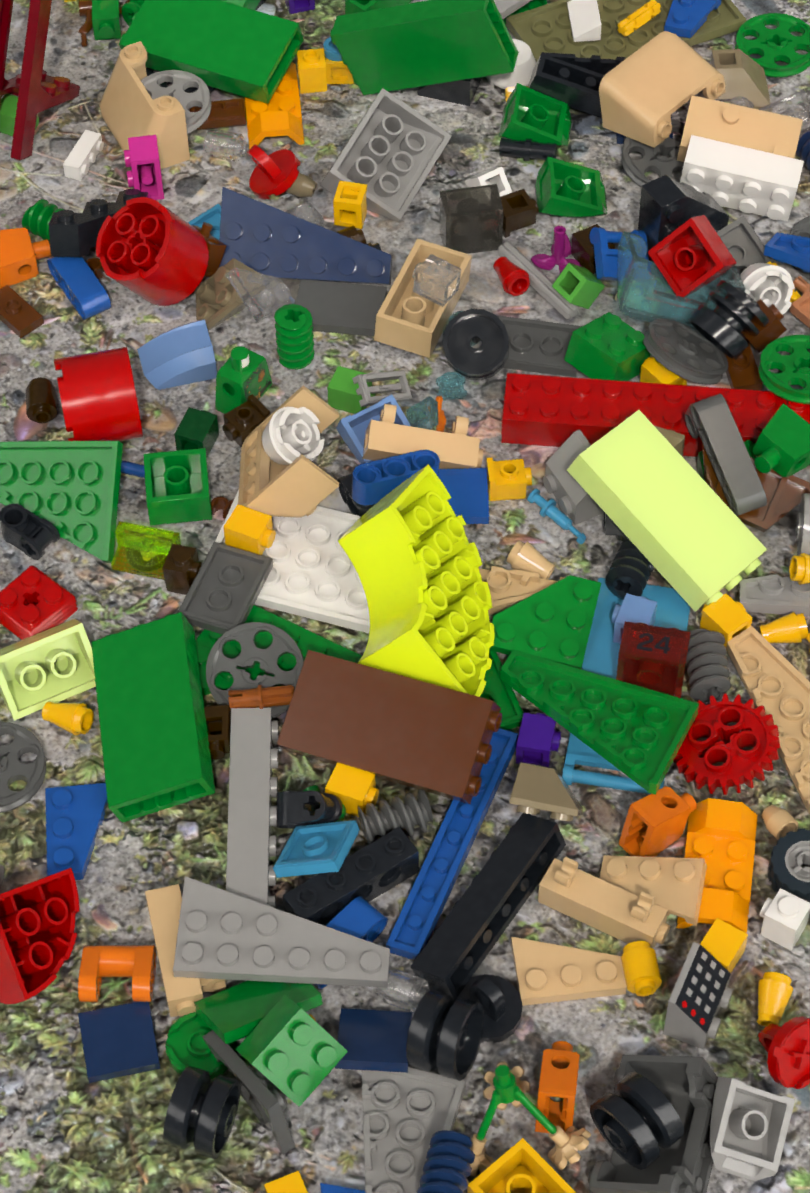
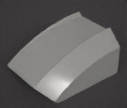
(748, 1129)

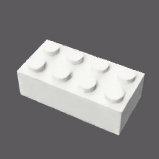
(742, 177)

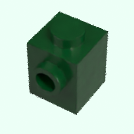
(197, 431)

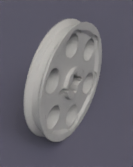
(181, 81)

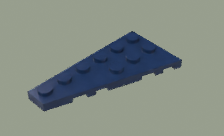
(293, 247)

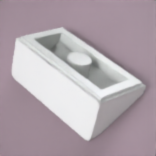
(584, 20)

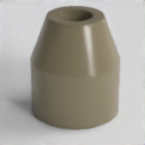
(302, 186)

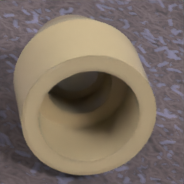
(778, 821)

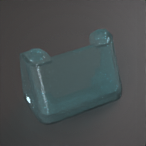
(646, 293)

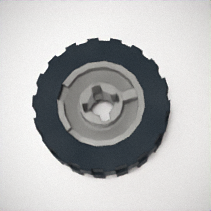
(787, 862)

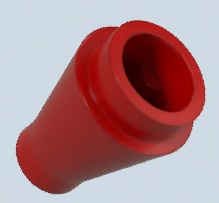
(512, 277)

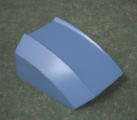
(179, 356)
(354, 427)

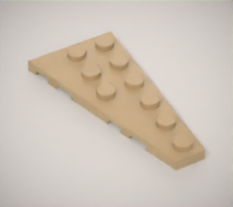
(784, 694)

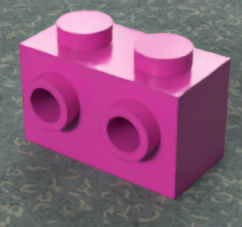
(145, 165)

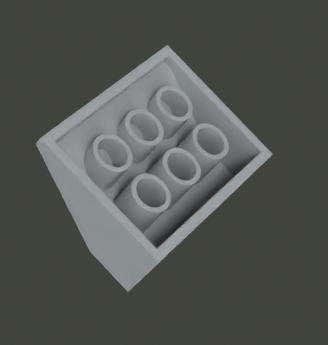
(389, 153)

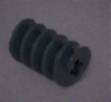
(628, 571)

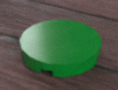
(187, 1047)

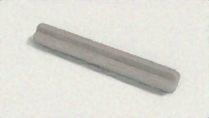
(538, 280)

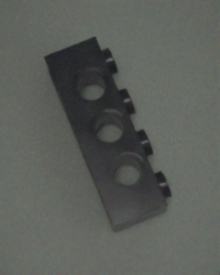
(362, 875)

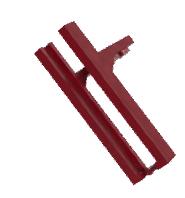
(33, 86)

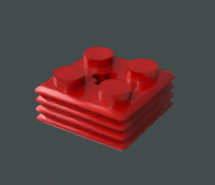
(34, 604)

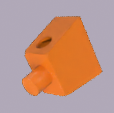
(19, 256)
(656, 822)
(558, 1079)

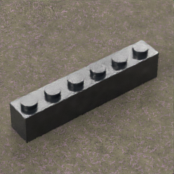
(489, 905)

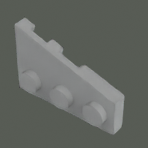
(774, 595)

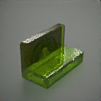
(142, 549)

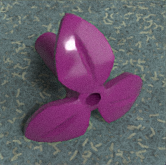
(560, 250)

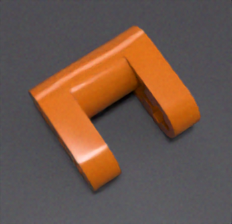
(117, 961)

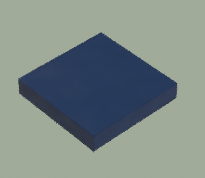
(374, 1039)
(118, 1041)

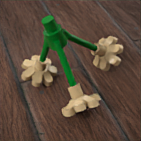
(508, 1088)

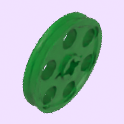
(776, 43)
(794, 367)

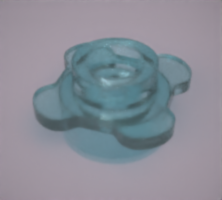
(451, 386)

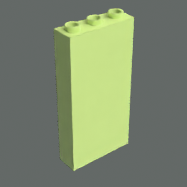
(667, 511)

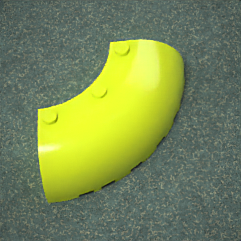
(422, 587)

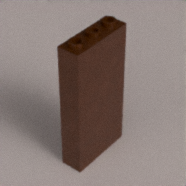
(390, 726)

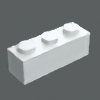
(83, 155)

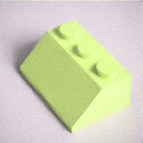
(46, 668)

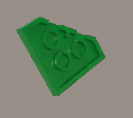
(550, 622)

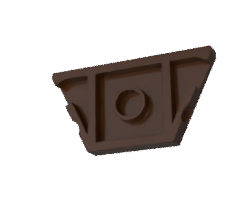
(781, 494)

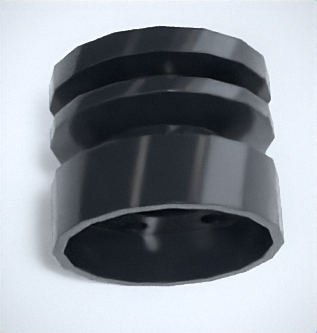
(728, 319)

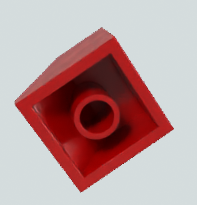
(692, 256)

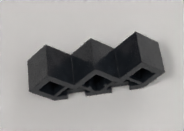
(76, 233)

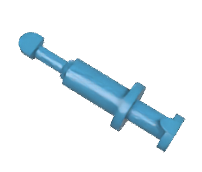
(549, 509)

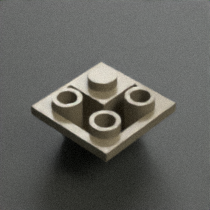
(741, 76)
(217, 297)
(544, 789)

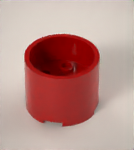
(152, 252)
(99, 396)

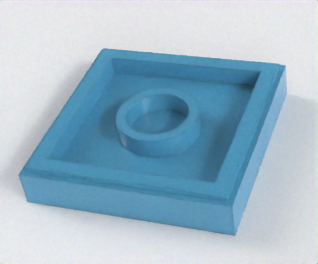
(316, 848)

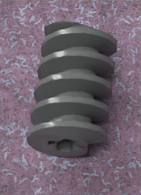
(707, 665)
(400, 815)

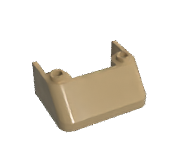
(279, 488)

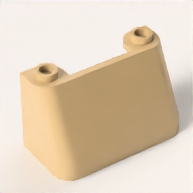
(654, 84)
(133, 112)

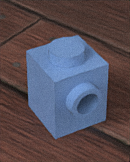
(635, 610)

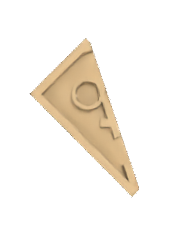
(512, 586)

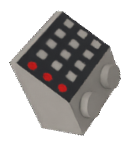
(698, 998)

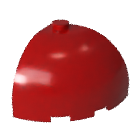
(36, 934)

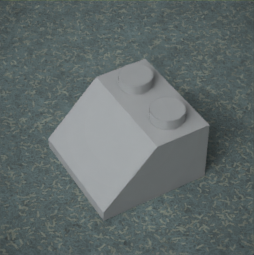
(557, 480)

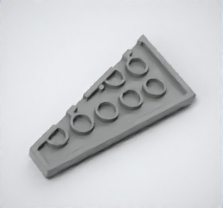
(250, 941)
(399, 1121)

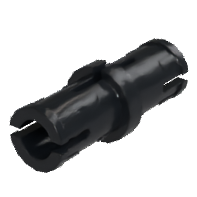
(527, 149)

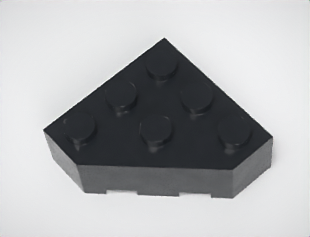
(670, 204)

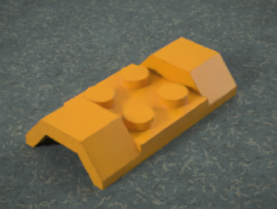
(278, 117)
(725, 837)

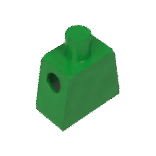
(783, 444)

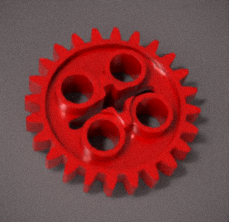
(726, 745)

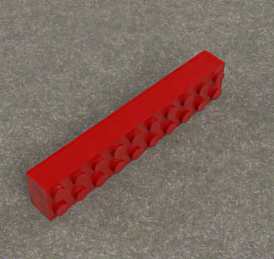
(551, 408)

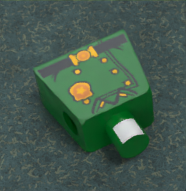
(239, 377)

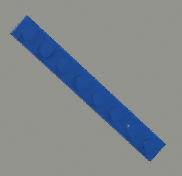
(448, 855)

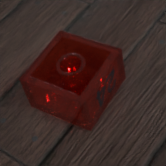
(653, 657)

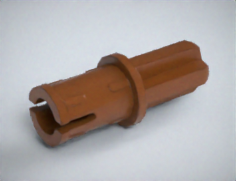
(261, 697)

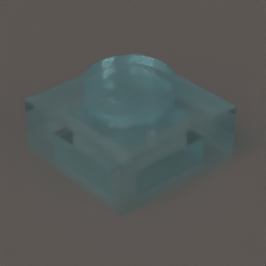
(423, 414)

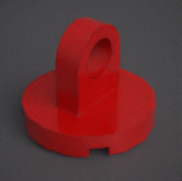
(273, 171)
(788, 1052)

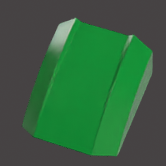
(535, 117)
(570, 190)

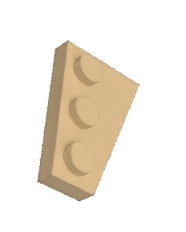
(671, 880)
(564, 973)

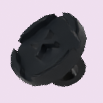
(500, 1004)

